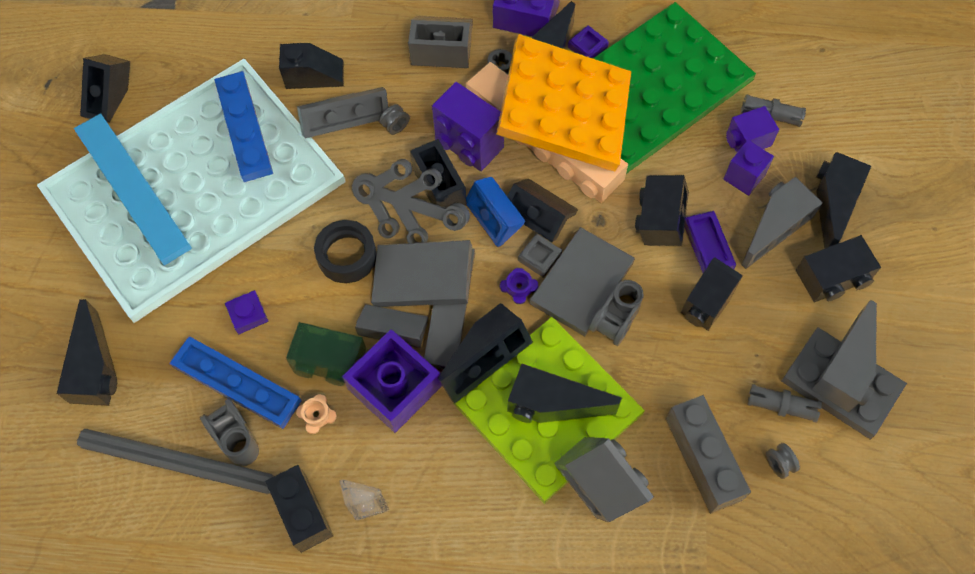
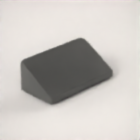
(377, 321)

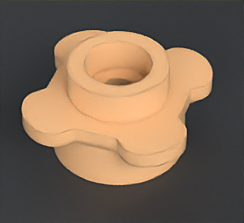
(306, 412)

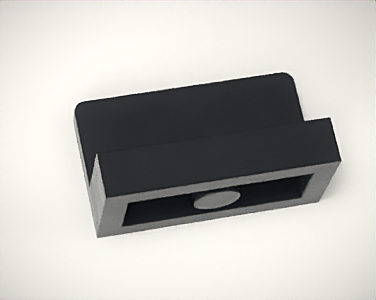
(540, 208)

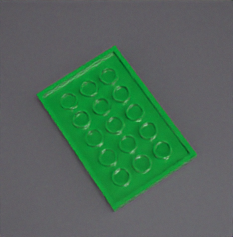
(674, 80)

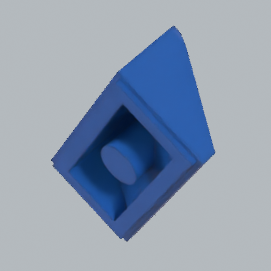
(494, 210)

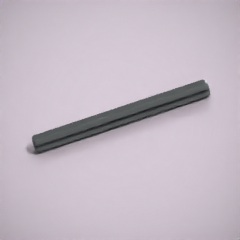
(174, 460)

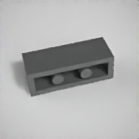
(707, 454)

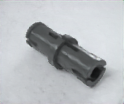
(778, 111)
(784, 403)

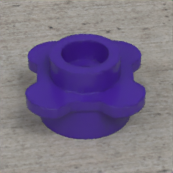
(519, 276)

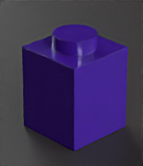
(752, 126)
(748, 167)

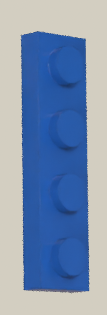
(243, 127)
(236, 382)

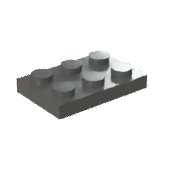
(809, 367)

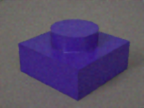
(246, 312)

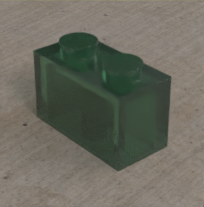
(324, 353)

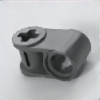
(615, 316)
(228, 429)

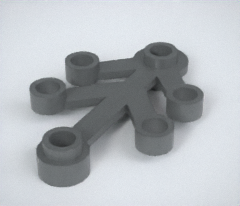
(404, 201)

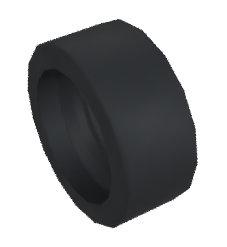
(340, 230)

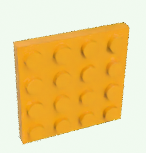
(565, 103)

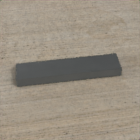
(446, 330)

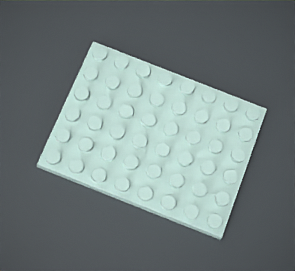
(196, 177)

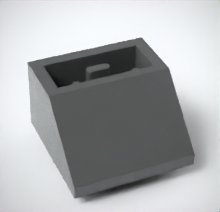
(440, 41)
(604, 478)

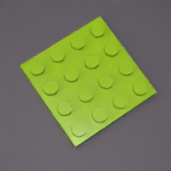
(536, 446)

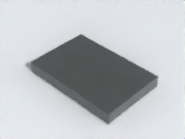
(422, 274)
(581, 281)

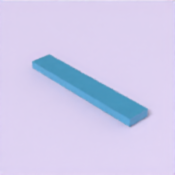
(133, 189)

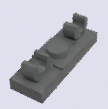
(342, 112)

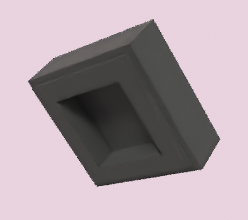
(540, 255)

